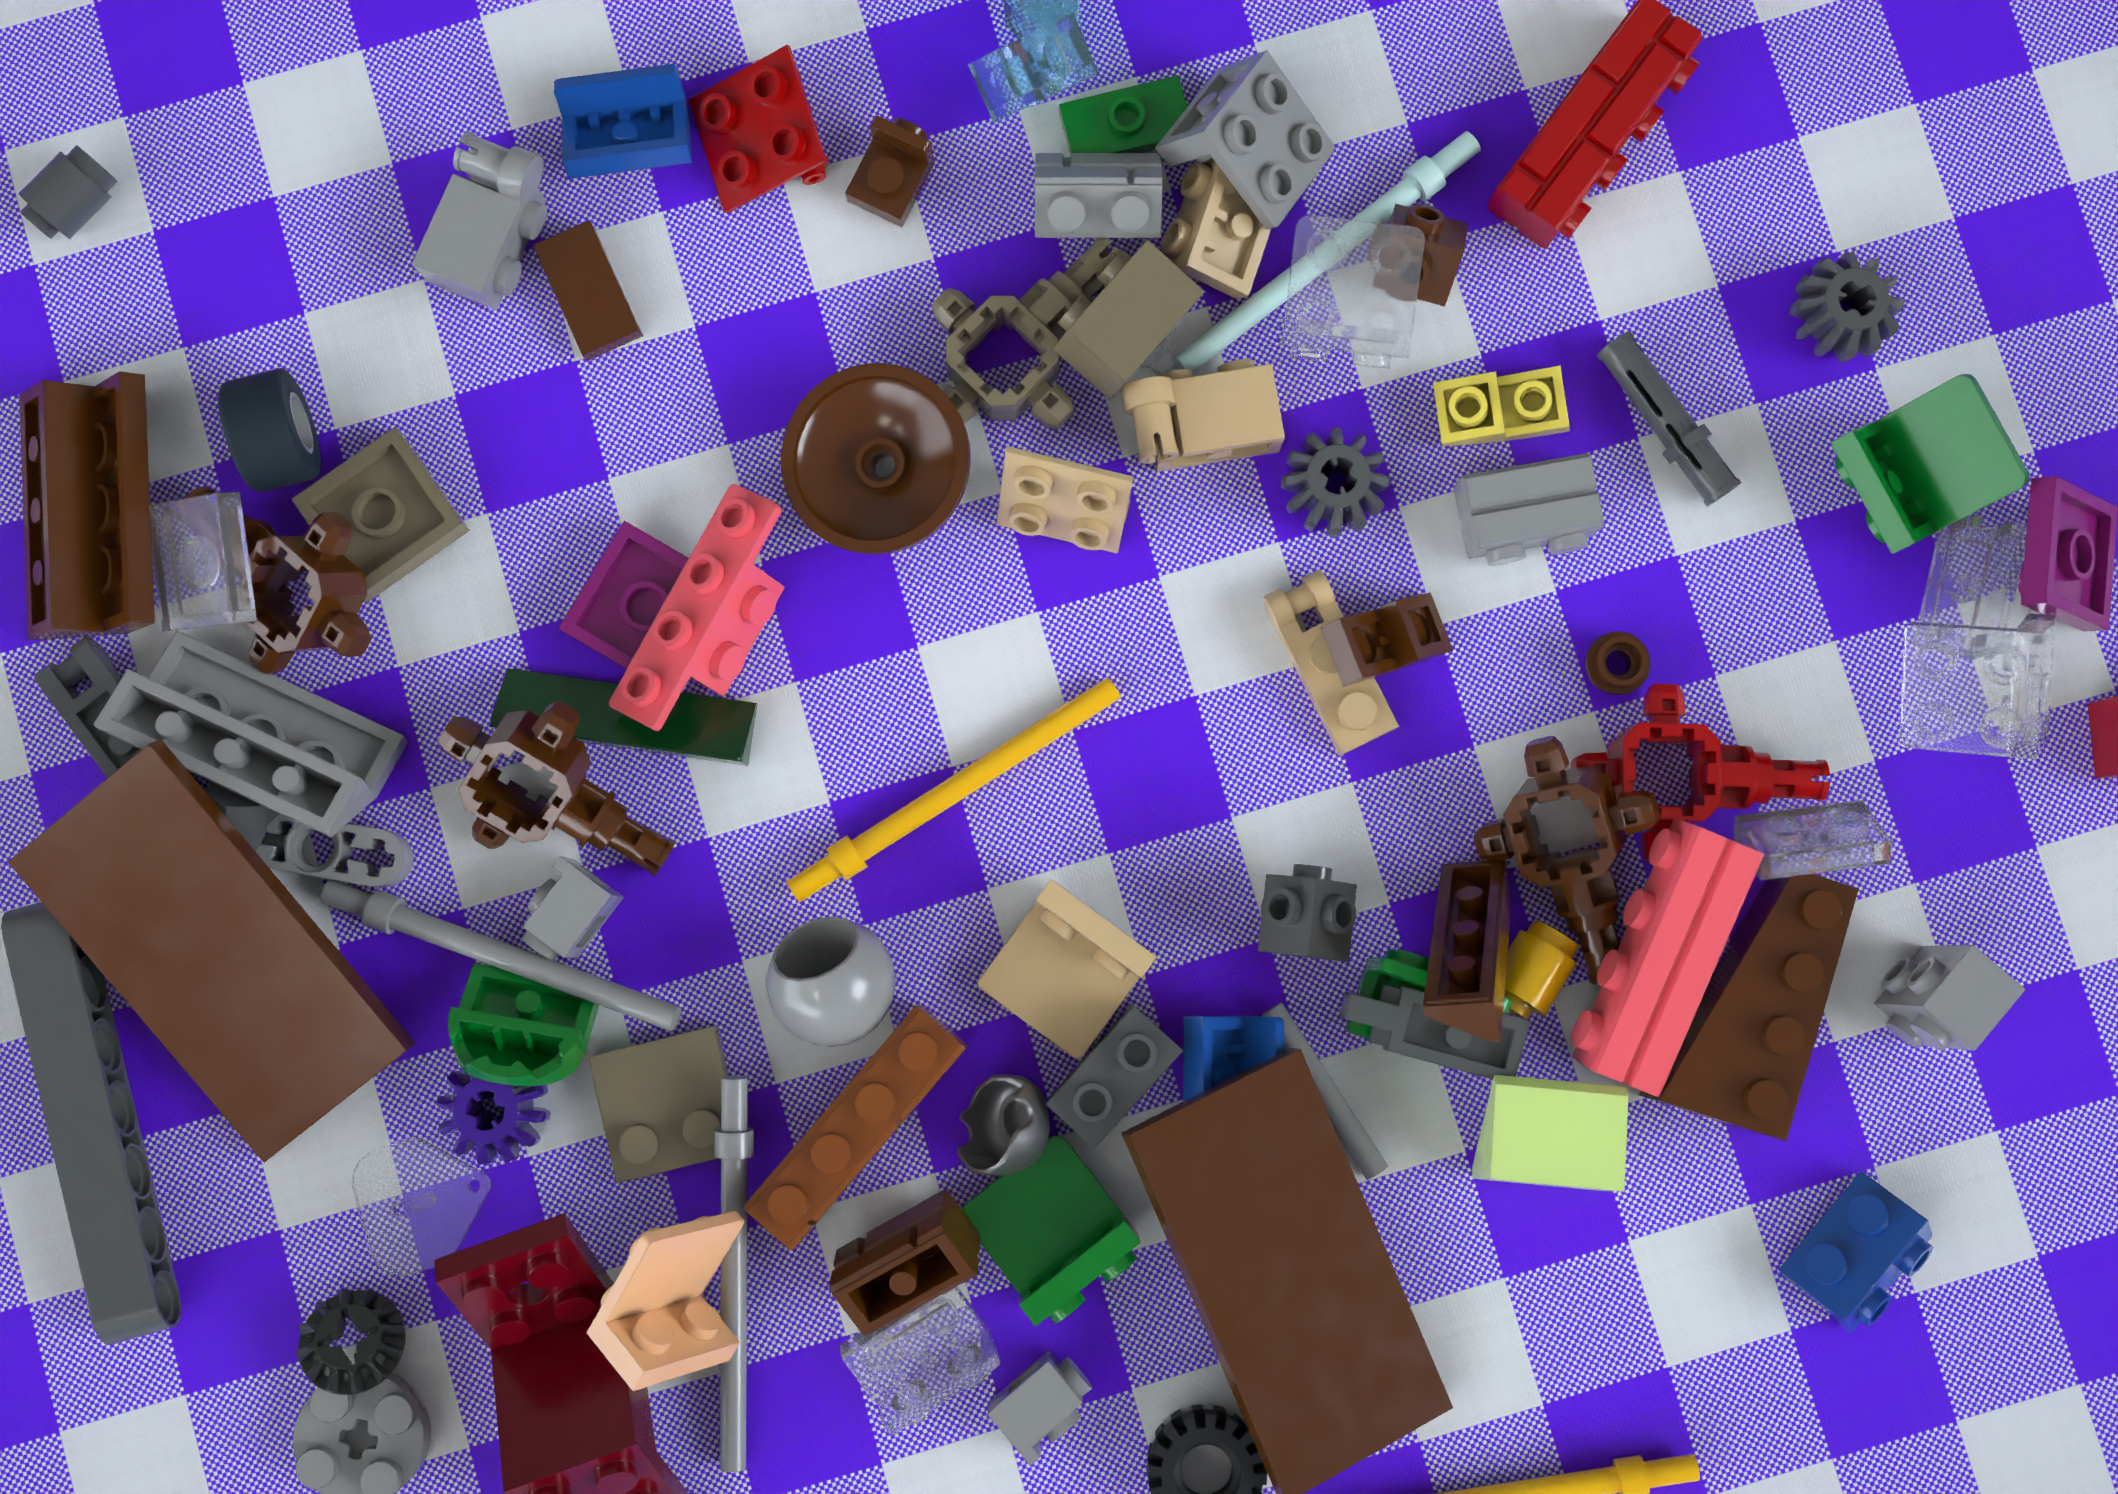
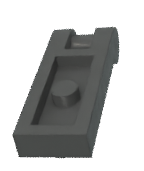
(82, 710)

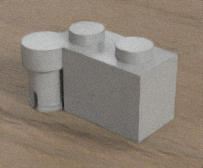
(484, 222)

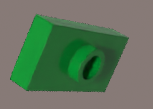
(1123, 119)

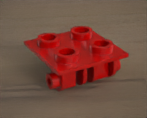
(759, 130)

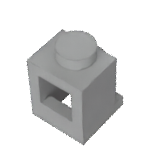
(568, 911)
(1039, 1404)

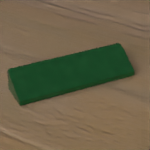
(694, 729)

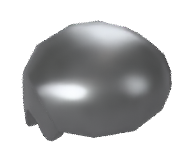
(1005, 1126)

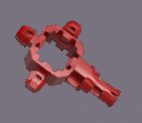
(1720, 773)

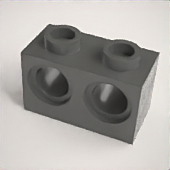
(1113, 1076)

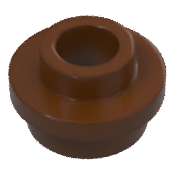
(1635, 657)

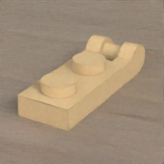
(1349, 713)

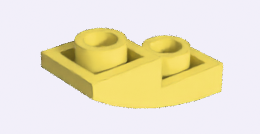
(1501, 407)

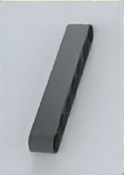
(92, 1129)

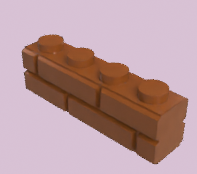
(855, 1126)

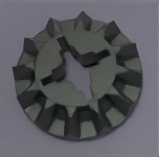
(375, 1356)

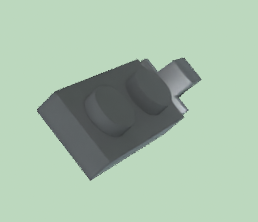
(1403, 1029)

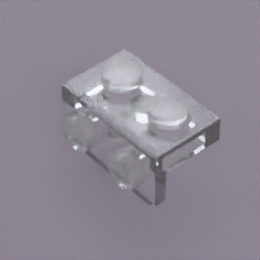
(1814, 839)
(922, 1359)

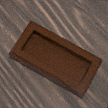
(588, 290)

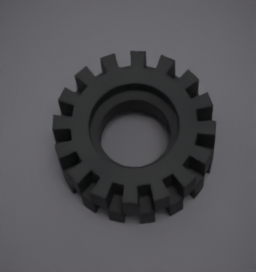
(1204, 1428)

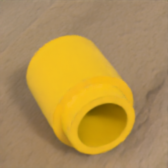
(1537, 969)

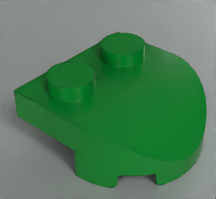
(518, 1029)

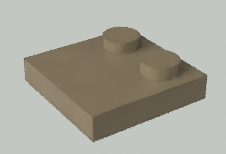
(393, 508)
(661, 1102)

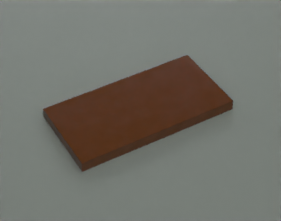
(211, 950)
(1288, 1272)

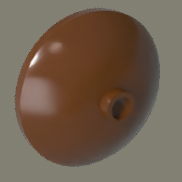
(844, 433)

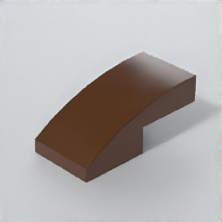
(1386, 639)

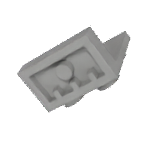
(1255, 133)

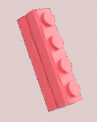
(1665, 956)

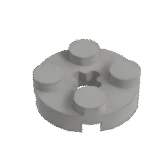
(328, 1458)

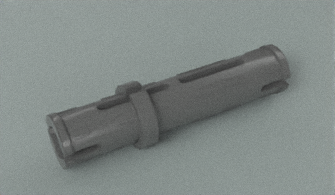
(1669, 419)

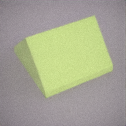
(1554, 1134)

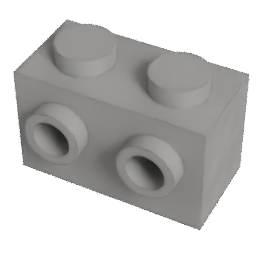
(1946, 997)

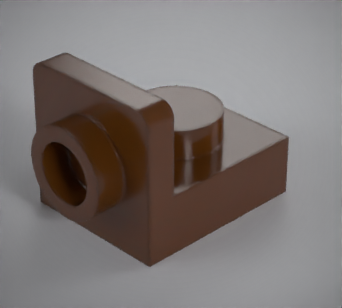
(892, 170)

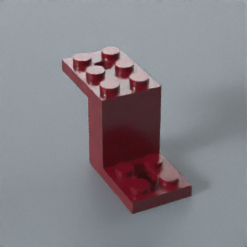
(559, 1401)

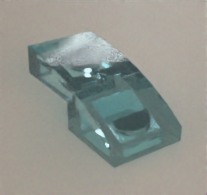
(1033, 68)

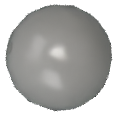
(830, 981)

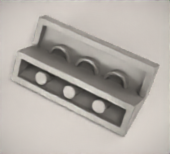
(255, 734)

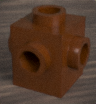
(1442, 248)

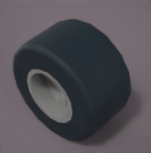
(269, 430)

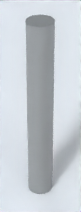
(1342, 1117)

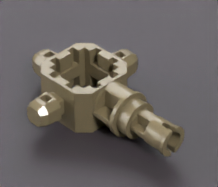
(1036, 320)

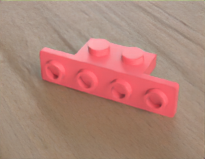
(708, 613)

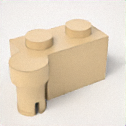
(1205, 417)

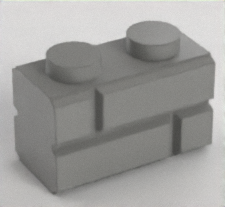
(1098, 195)
(1529, 508)

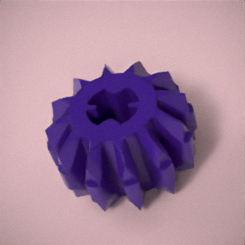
(478, 1126)

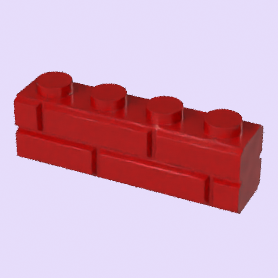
(1595, 121)

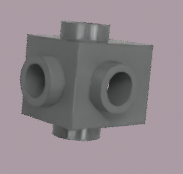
(1307, 914)

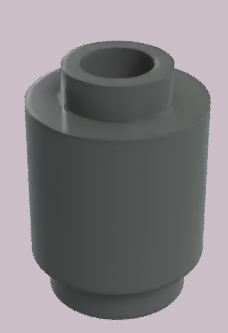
(66, 193)

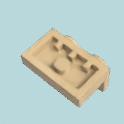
(1215, 232)

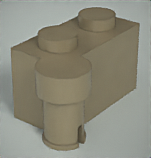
(1127, 319)

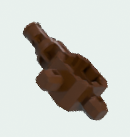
(335, 585)
(573, 807)
(1584, 879)

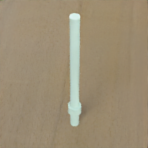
(1420, 182)

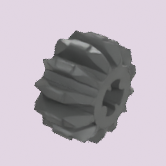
(1865, 292)
(1358, 482)

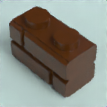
(905, 1262)

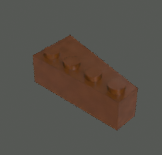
(1763, 1008)

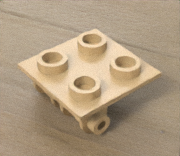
(1063, 500)

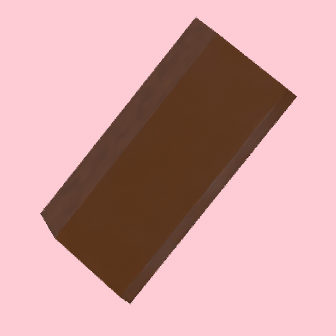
(86, 508)

